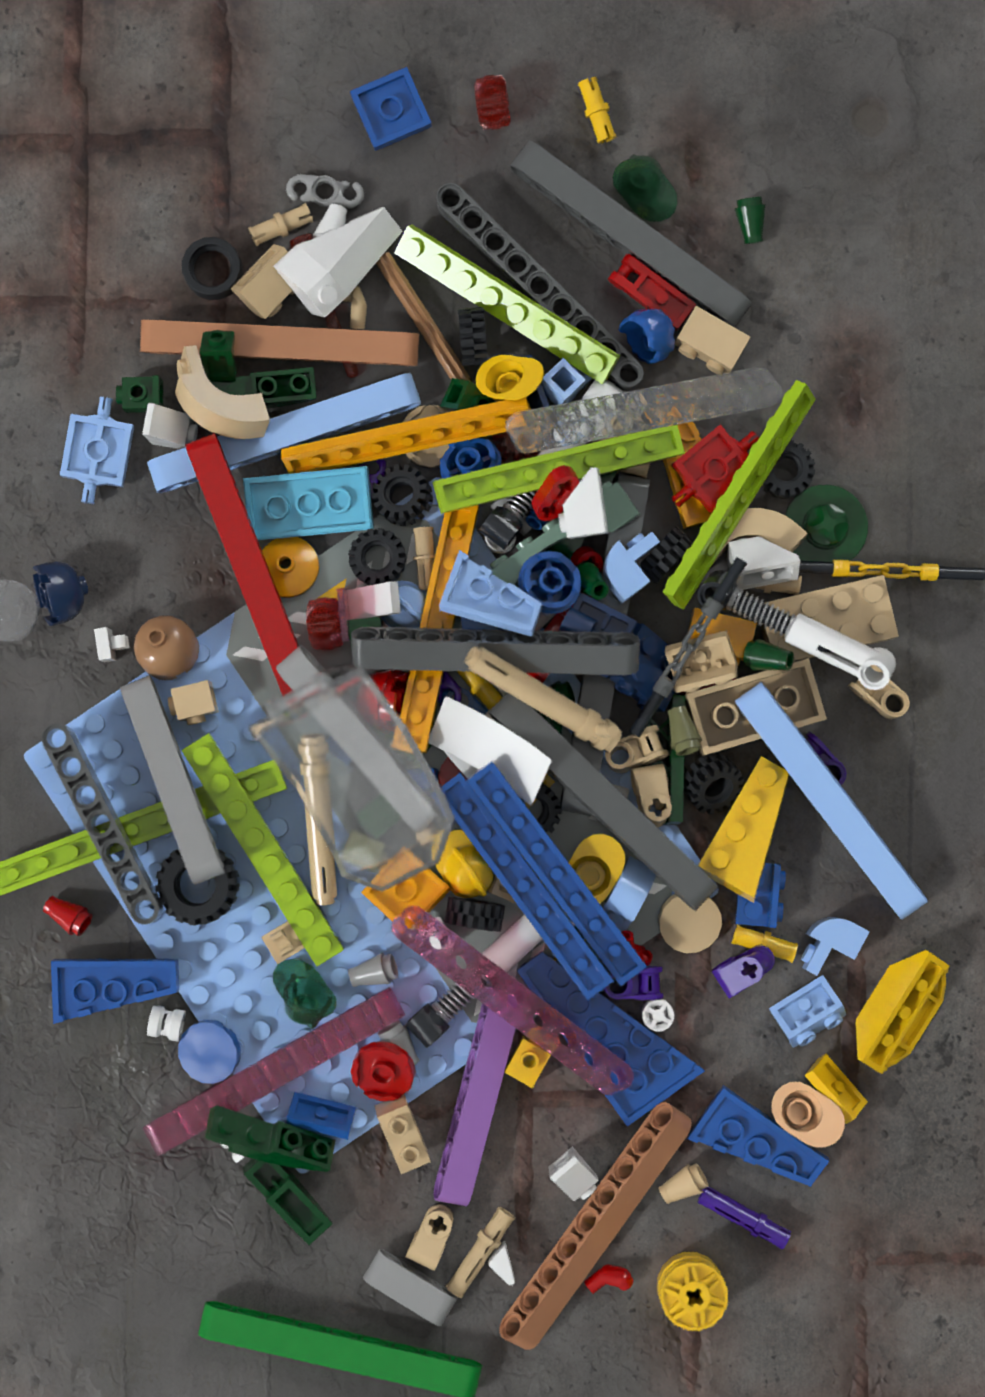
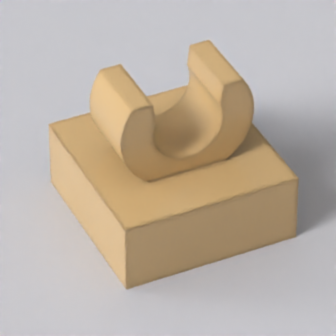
(282, 942)

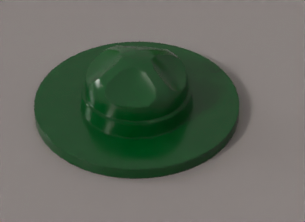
(833, 523)

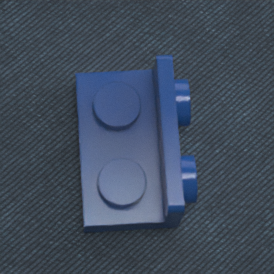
(766, 908)

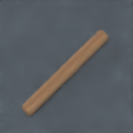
(421, 317)

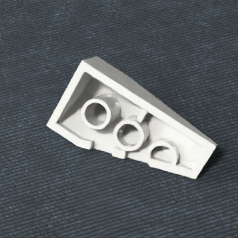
(334, 263)

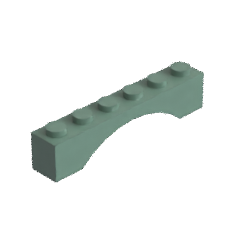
(619, 512)

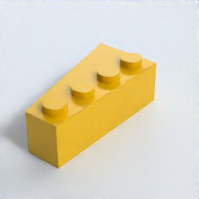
(744, 838)

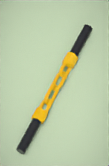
(926, 572)

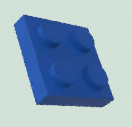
(390, 108)

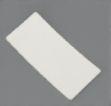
(483, 740)

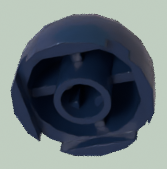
(59, 591)

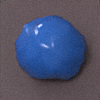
(649, 334)

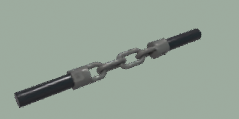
(710, 609)

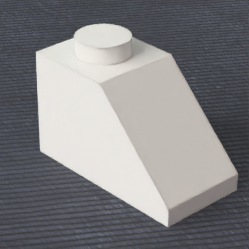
(168, 427)
(585, 508)
(765, 560)
(573, 1175)

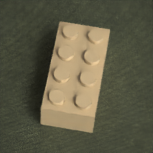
(854, 609)
(724, 724)

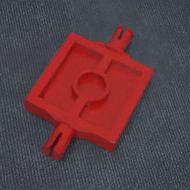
(710, 466)

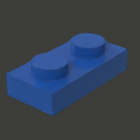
(321, 1115)

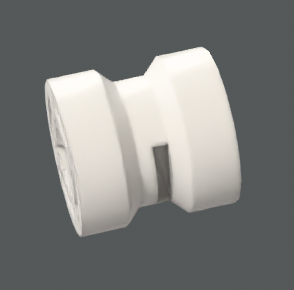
(172, 1026)

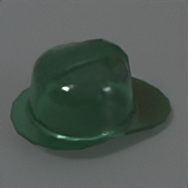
(645, 188)
(304, 992)

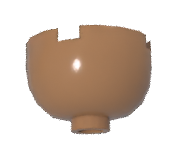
(166, 647)

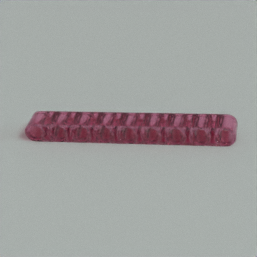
(527, 1002)
(276, 1069)

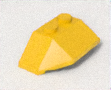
(900, 1010)

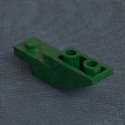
(277, 387)
(269, 1142)

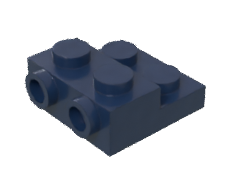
(651, 665)

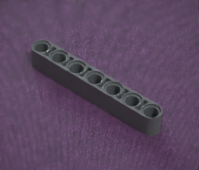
(89, 815)

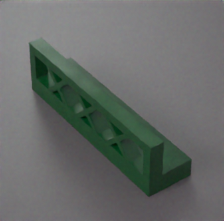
(674, 767)

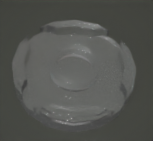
(17, 611)

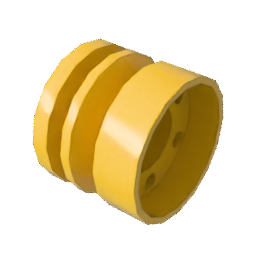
(689, 1272)

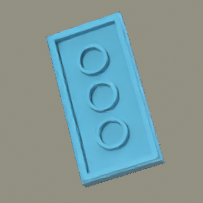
(309, 503)

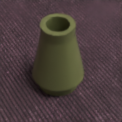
(683, 733)

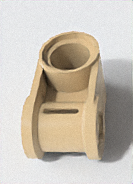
(878, 698)
(638, 750)
(650, 789)
(430, 1240)

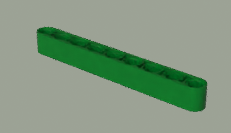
(339, 1349)

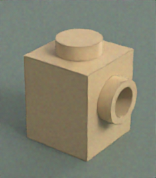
(193, 702)

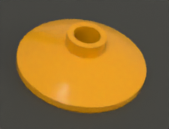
(303, 568)

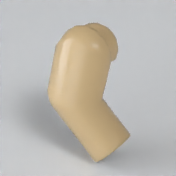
(358, 308)

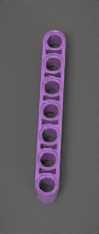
(474, 1107)

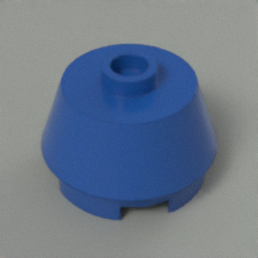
(469, 457)
(551, 580)

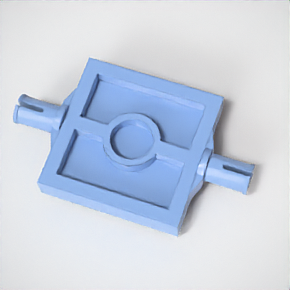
(97, 450)

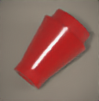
(70, 916)

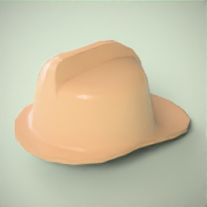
(808, 1114)

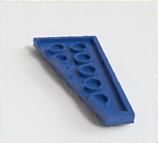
(656, 1064)

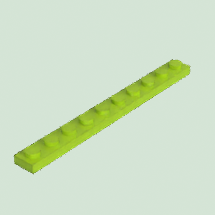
(139, 825)

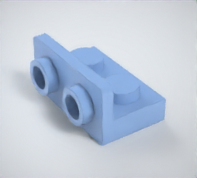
(808, 1012)

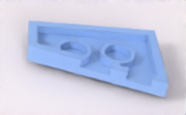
(485, 598)

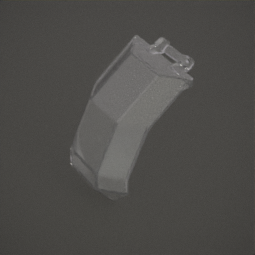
(359, 777)

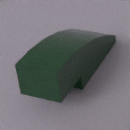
(288, 1198)

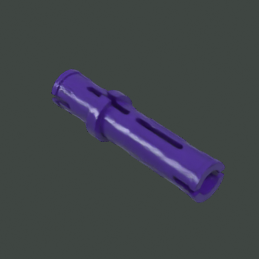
(755, 1222)

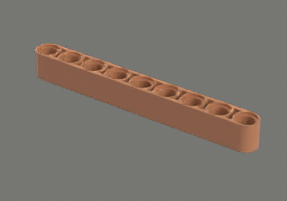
(287, 342)
(595, 1226)

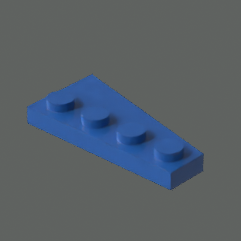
(104, 984)
(748, 1133)

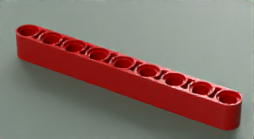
(243, 551)

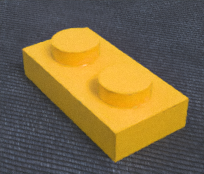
(834, 1085)

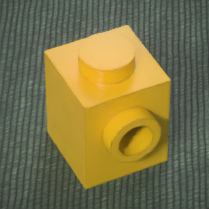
(527, 1062)

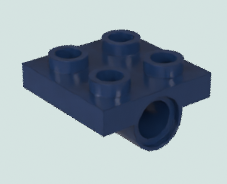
(594, 616)

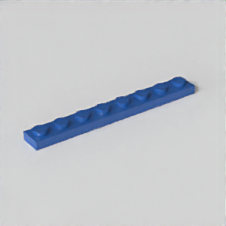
(556, 873)
(525, 888)

